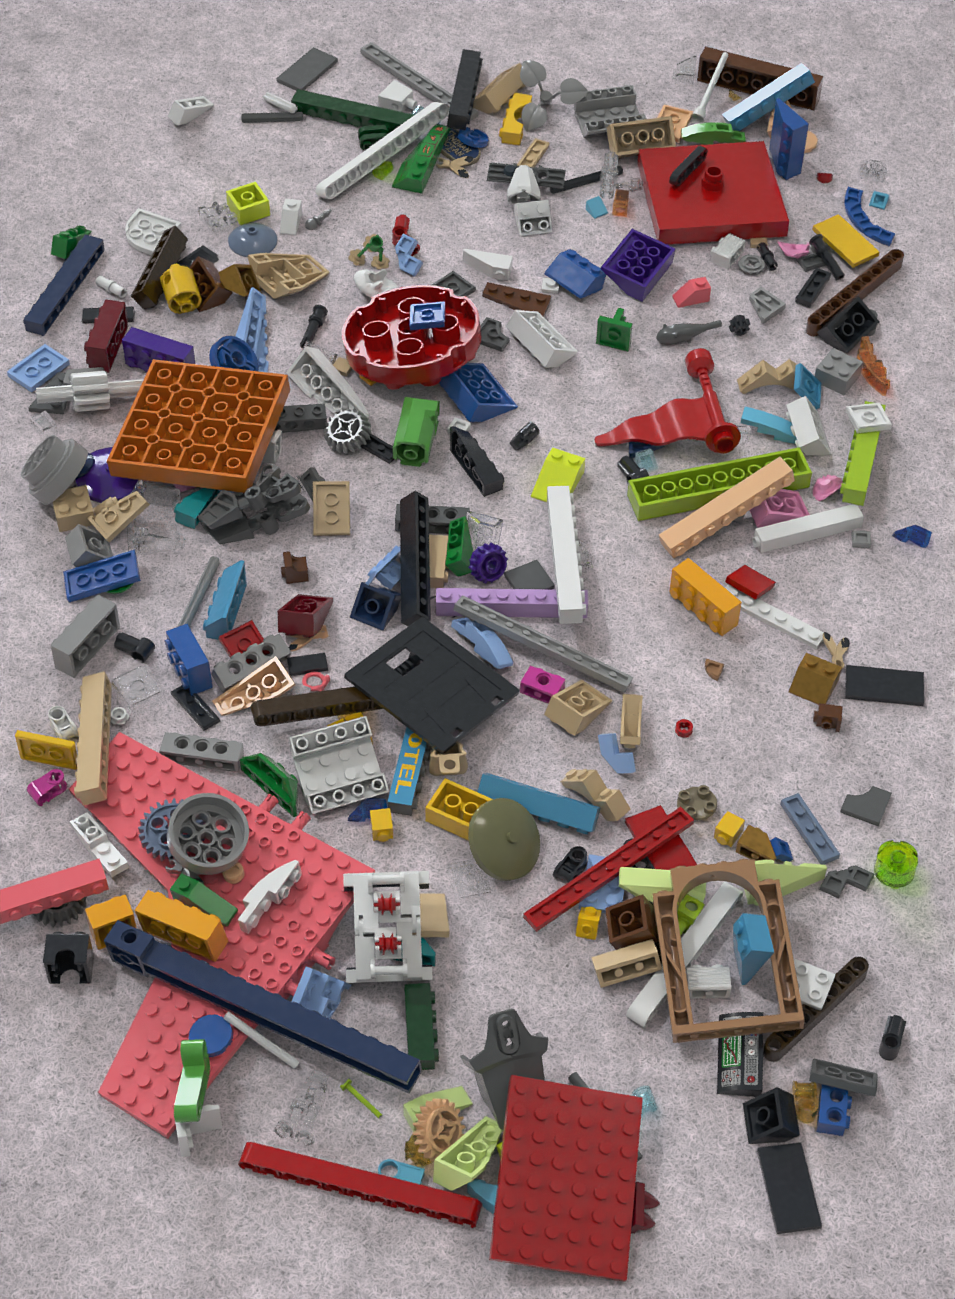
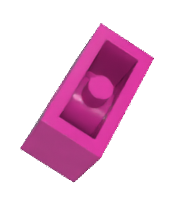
(541, 684)

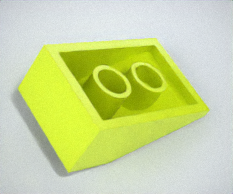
(558, 470)

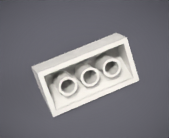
(540, 338)

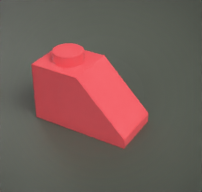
(693, 292)

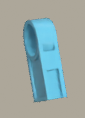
(405, 1171)

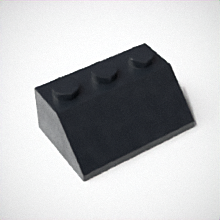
(848, 326)

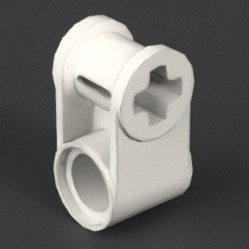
(63, 727)

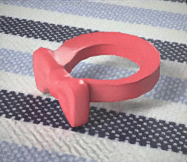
(325, 680)

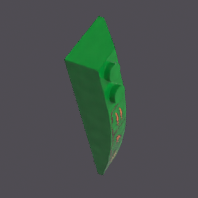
(418, 166)

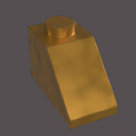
(755, 845)

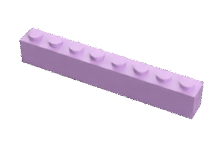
(505, 601)

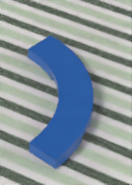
(860, 219)

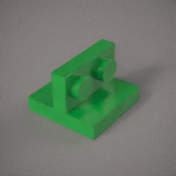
(614, 331)

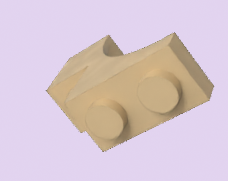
(765, 374)
(631, 720)
(593, 788)

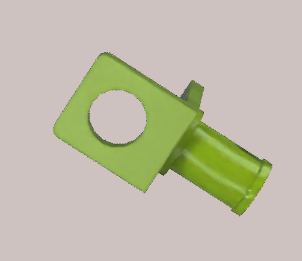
(685, 916)

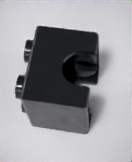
(66, 953)

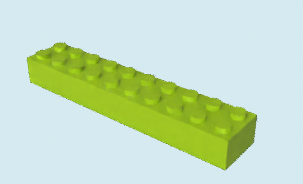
(697, 486)

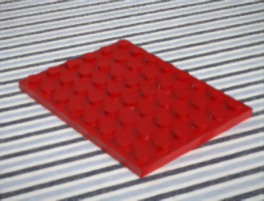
(566, 1179)

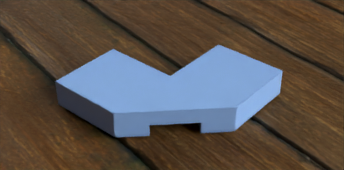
(404, 250)
(609, 750)

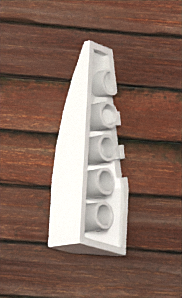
(323, 381)

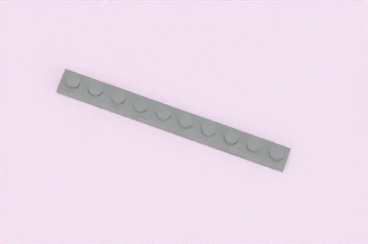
(408, 75)
(543, 643)

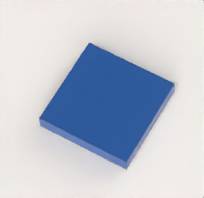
(427, 315)

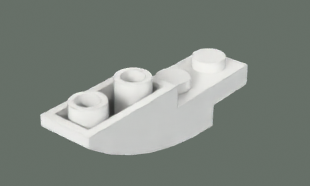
(98, 845)
(270, 889)

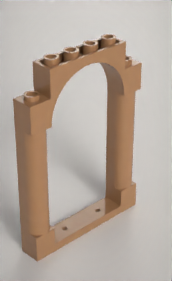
(771, 904)

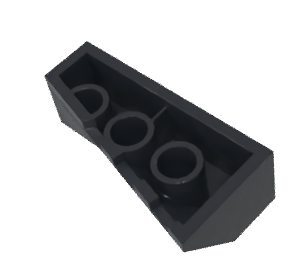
(475, 462)

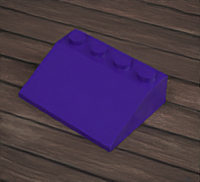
(638, 264)

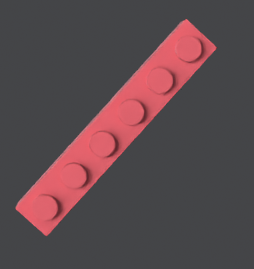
(52, 890)

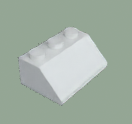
(807, 428)

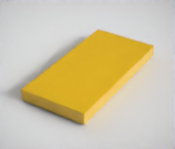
(846, 241)

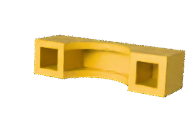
(512, 129)

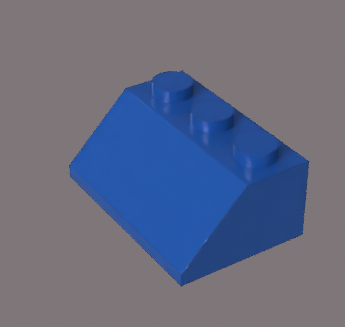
(576, 274)

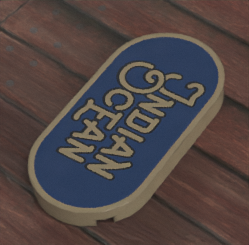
(455, 149)

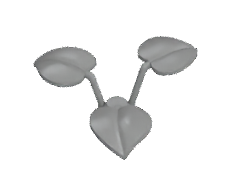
(535, 116)

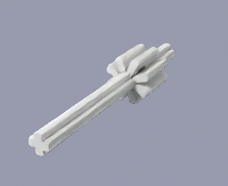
(88, 391)

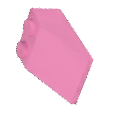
(779, 508)

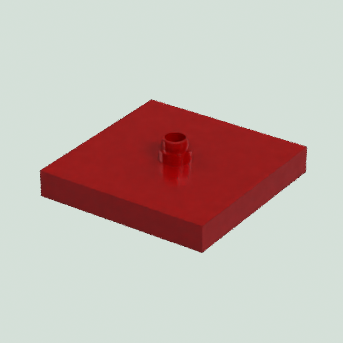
(724, 195)

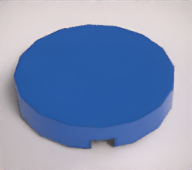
(473, 138)
(215, 1031)

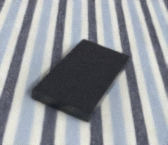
(884, 685)
(789, 1188)

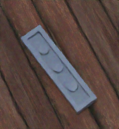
(810, 829)

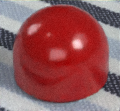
(824, 177)

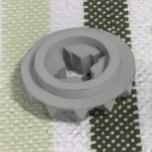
(757, 261)

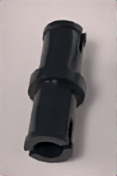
(767, 256)

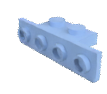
(387, 570)

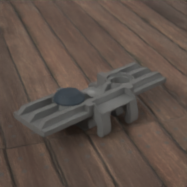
(504, 173)

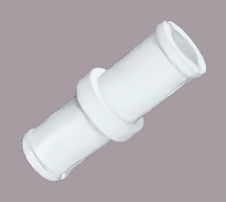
(111, 286)

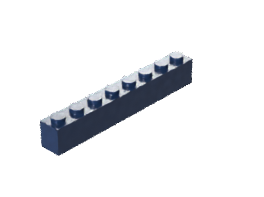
(64, 285)

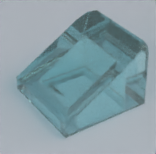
(646, 460)

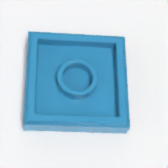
(807, 385)

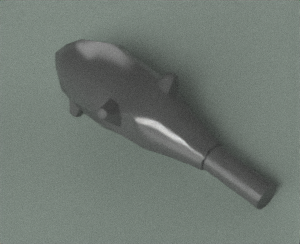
(683, 332)

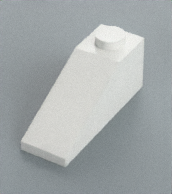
(188, 109)
(491, 264)

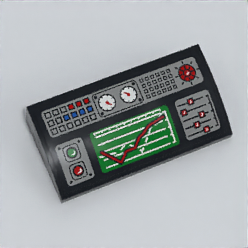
(740, 1061)

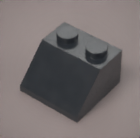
(771, 1117)

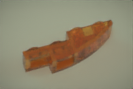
(872, 369)

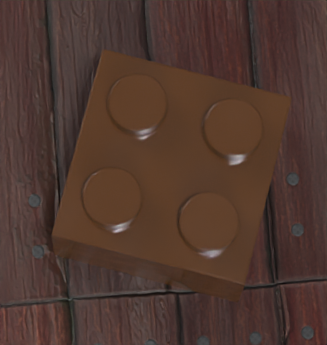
(631, 922)

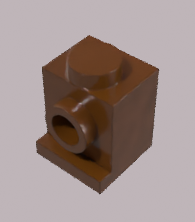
(828, 716)

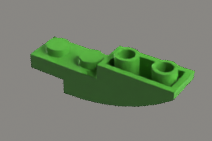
(709, 132)

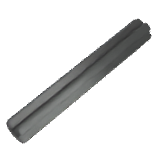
(271, 117)

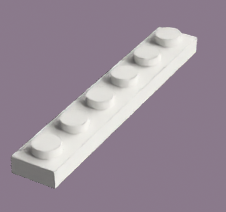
(778, 619)

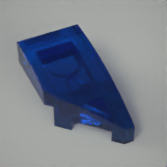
(915, 534)
(362, 812)

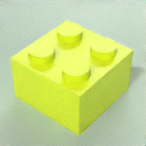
(248, 203)

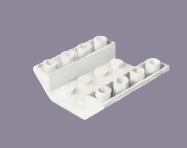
(337, 765)

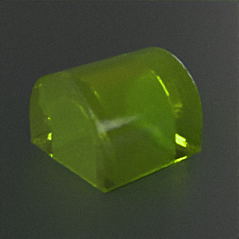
(383, 170)

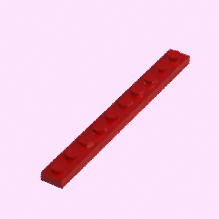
(607, 869)

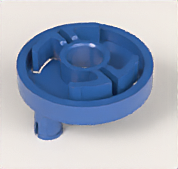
(232, 348)

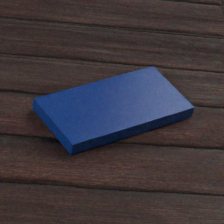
(101, 576)

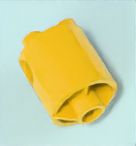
(180, 289)

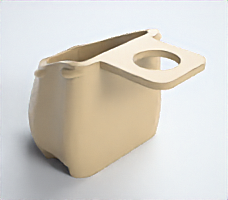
(450, 763)

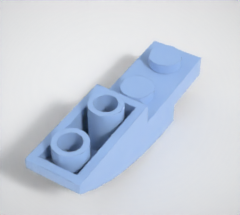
(486, 642)

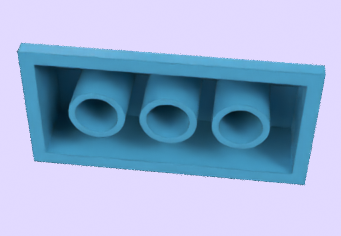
(226, 601)

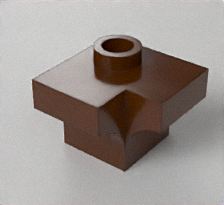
(294, 569)

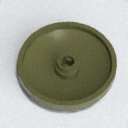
(504, 839)

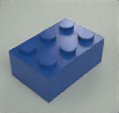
(188, 659)

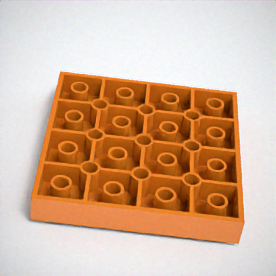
(199, 426)

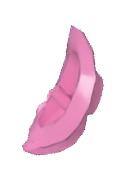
(794, 250)
(826, 486)

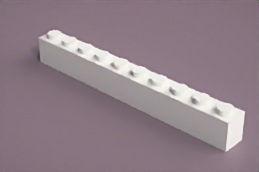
(565, 555)

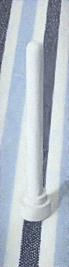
(699, 112)

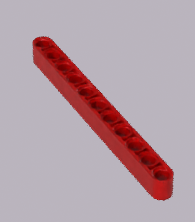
(361, 1183)

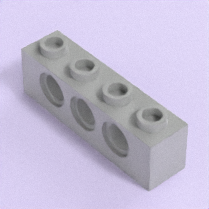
(272, 643)
(202, 751)

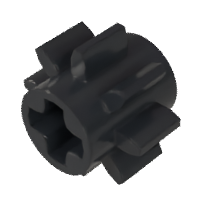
(739, 325)

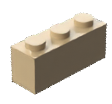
(438, 553)
(626, 963)

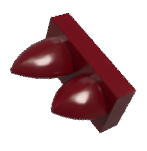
(642, 1201)

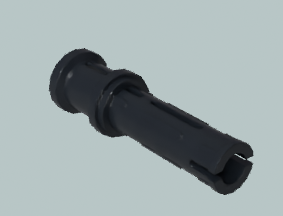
(824, 252)
(315, 321)

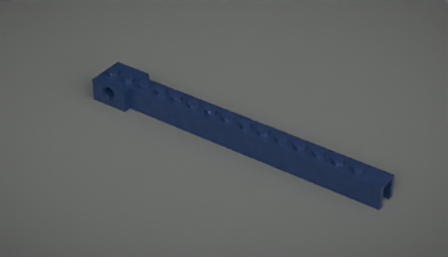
(252, 1002)

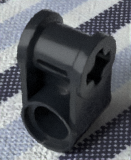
(569, 867)

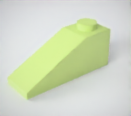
(456, 1095)

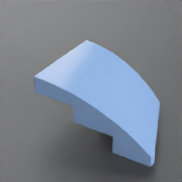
(319, 992)

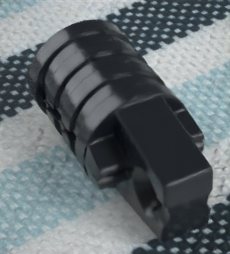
(524, 436)

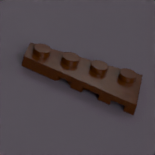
(517, 298)

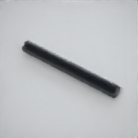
(582, 180)

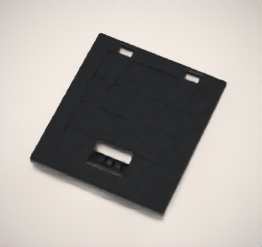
(440, 694)

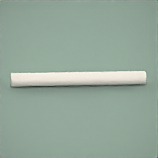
(260, 1039)

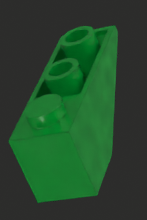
(67, 241)
(459, 547)

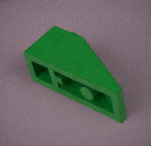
(195, 894)

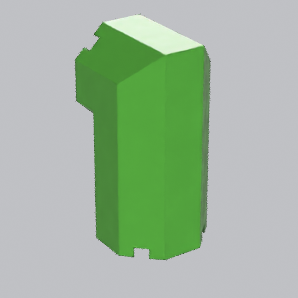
(416, 431)

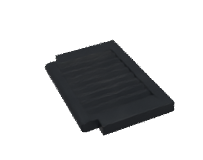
(202, 252)

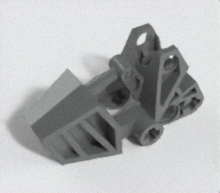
(225, 515)

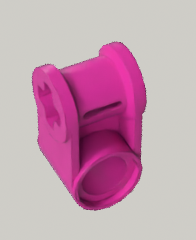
(46, 788)

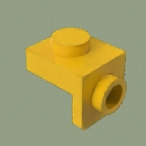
(588, 922)

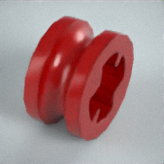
(684, 723)

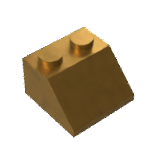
(239, 279)
(815, 679)

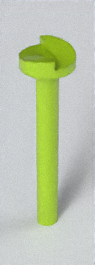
(347, 1085)

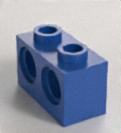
(836, 1110)

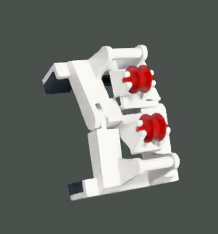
(386, 942)

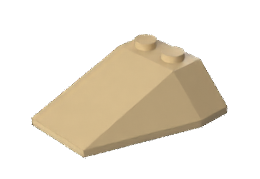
(285, 273)

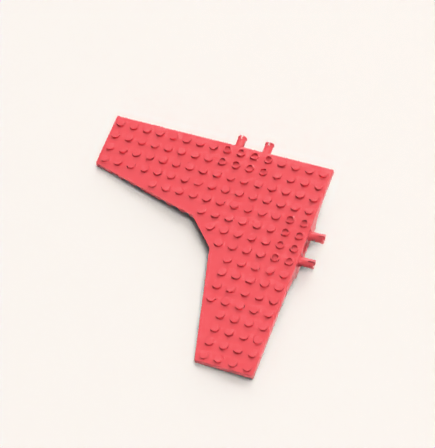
(272, 954)

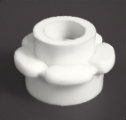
(116, 712)

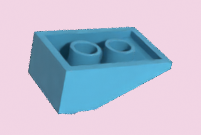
(751, 945)

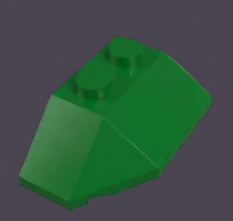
(273, 780)

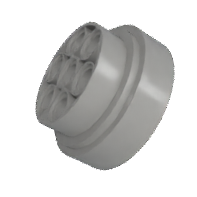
(53, 467)
(214, 811)

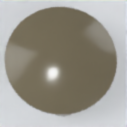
(698, 802)

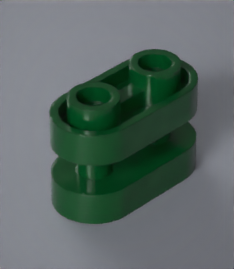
(371, 134)

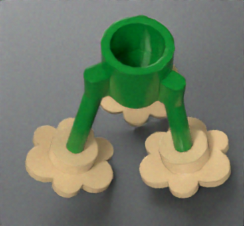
(372, 244)

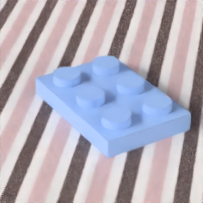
(38, 368)
(605, 896)

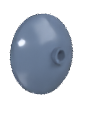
(252, 239)

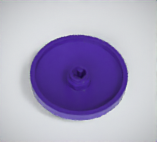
(101, 483)

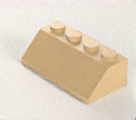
(499, 90)

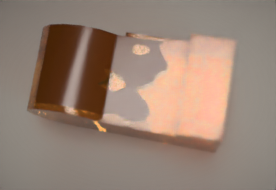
(620, 201)

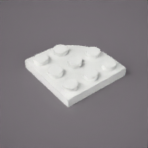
(146, 229)

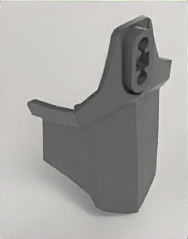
(498, 1062)

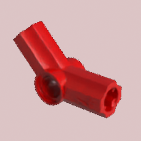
(401, 226)

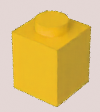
(381, 824)
(729, 829)

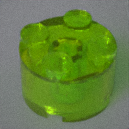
(896, 864)

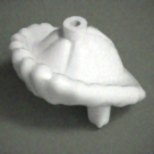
(373, 283)

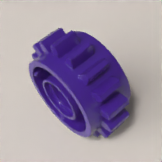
(488, 563)

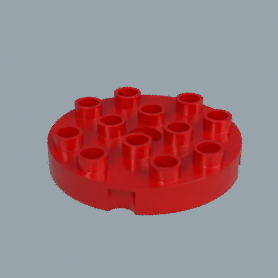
(388, 352)

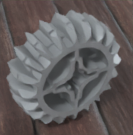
(355, 423)

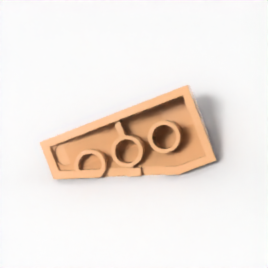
(264, 683)

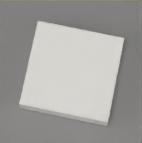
(868, 417)

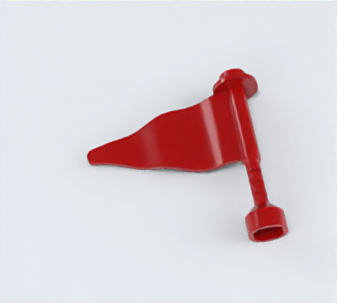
(682, 417)

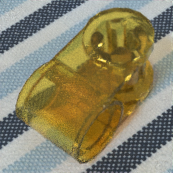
(805, 1098)

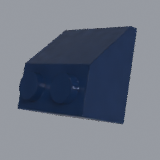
(375, 605)

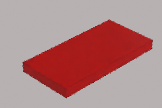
(669, 855)

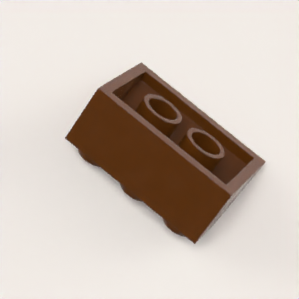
(209, 284)

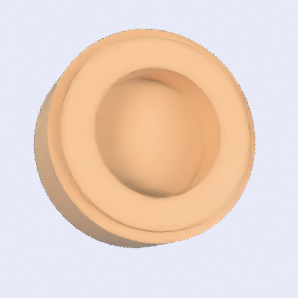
(234, 874)

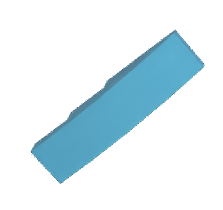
(769, 424)

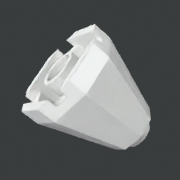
(523, 186)

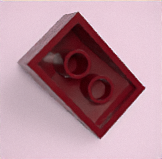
(303, 615)

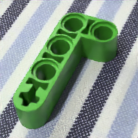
(193, 1081)

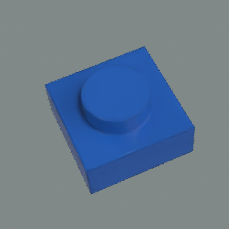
(781, 849)

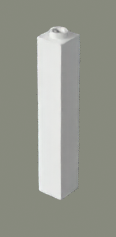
(807, 528)

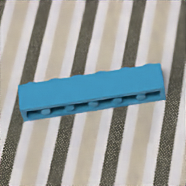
(765, 99)
(542, 803)

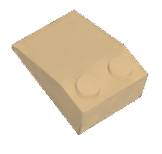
(576, 707)

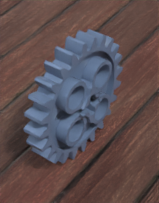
(153, 837)

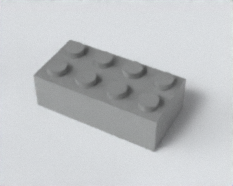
(85, 636)

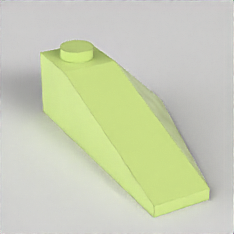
(790, 876)
(650, 881)
(467, 1156)

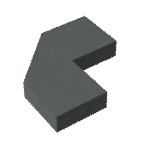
(853, 875)

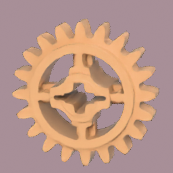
(436, 1129)

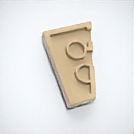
(118, 517)

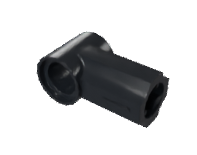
(631, 469)
(138, 648)
(892, 1037)

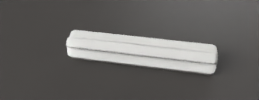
(279, 102)

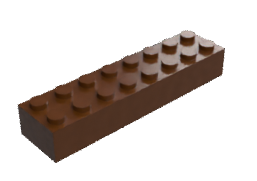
(751, 75)

